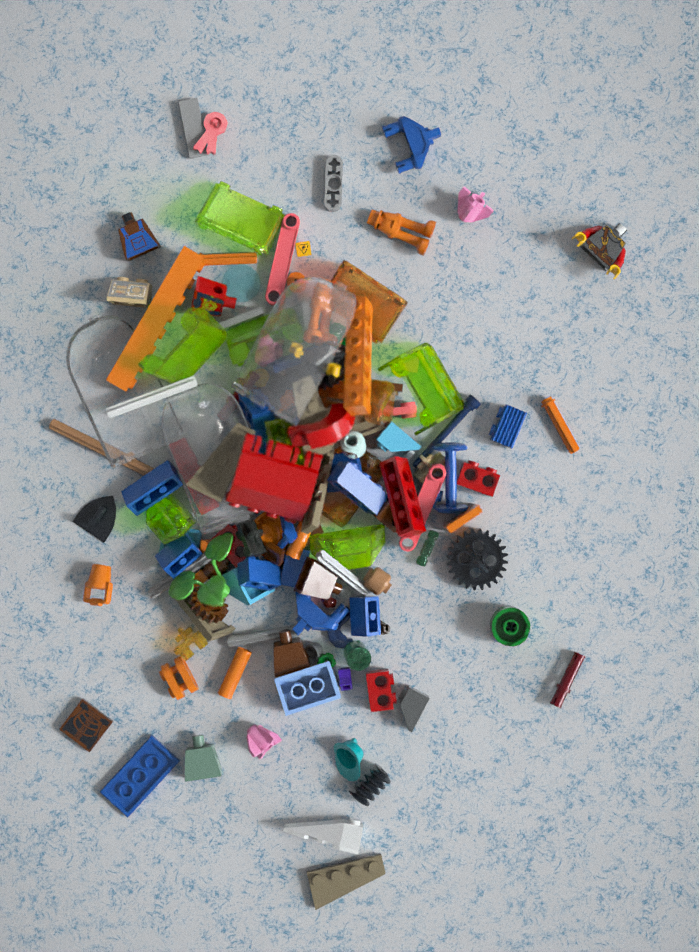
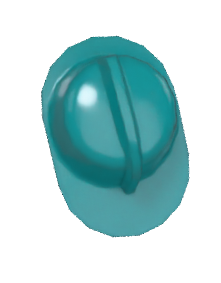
(348, 759)

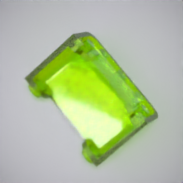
(240, 218)
(240, 336)
(193, 350)

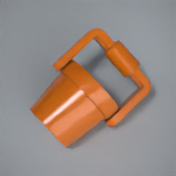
(98, 579)

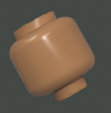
(377, 581)

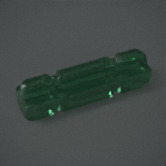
(427, 548)

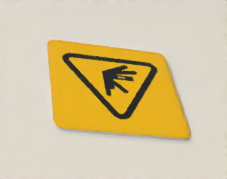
(303, 249)

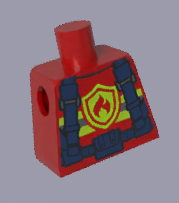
(211, 296)

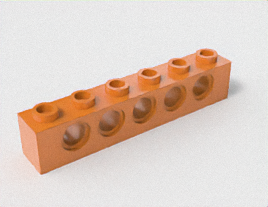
(358, 360)

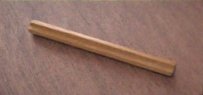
(94, 445)

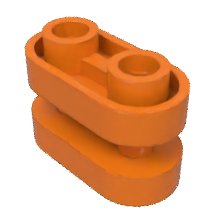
(168, 674)

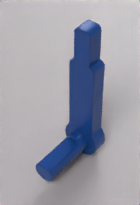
(289, 534)

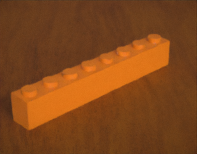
(156, 316)

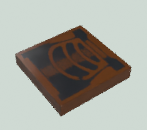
(86, 725)

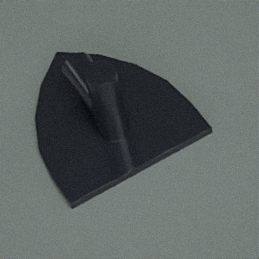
(98, 517)

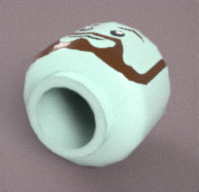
(353, 445)

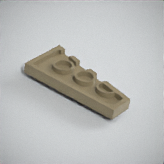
(219, 469)
(312, 516)
(342, 878)

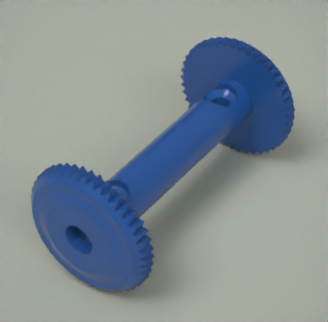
(451, 505)

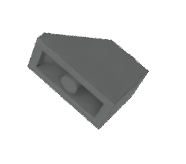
(412, 705)

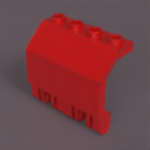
(273, 481)

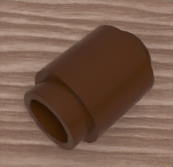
(223, 567)

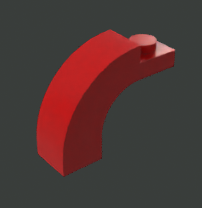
(325, 431)

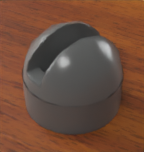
(314, 650)

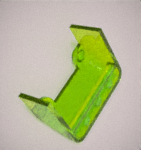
(429, 383)

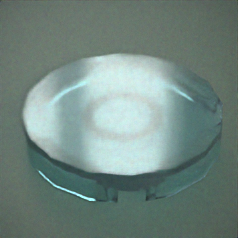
(241, 282)

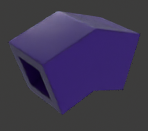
(345, 679)

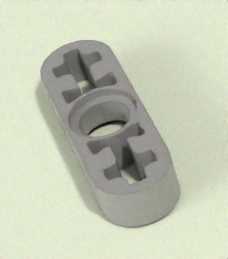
(328, 169)

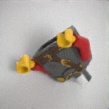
(604, 246)

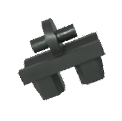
(251, 538)

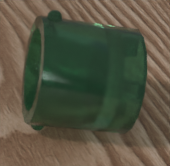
(357, 655)

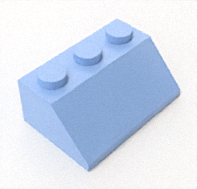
(307, 688)

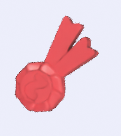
(214, 124)

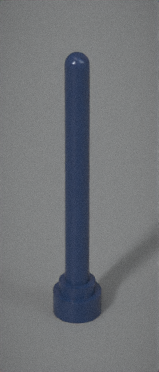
(470, 404)

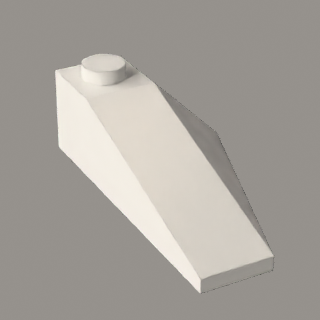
(342, 833)

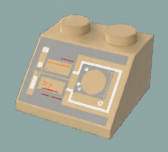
(130, 293)

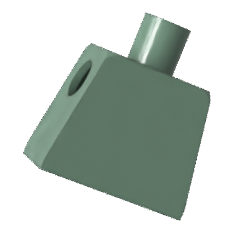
(201, 760)

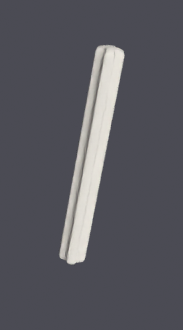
(151, 397)

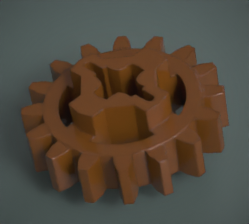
(208, 612)

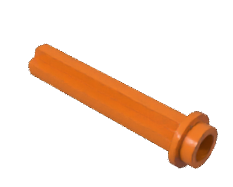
(229, 258)
(560, 424)

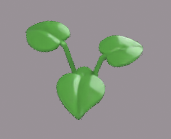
(214, 589)

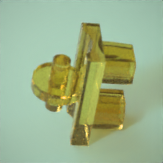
(184, 649)

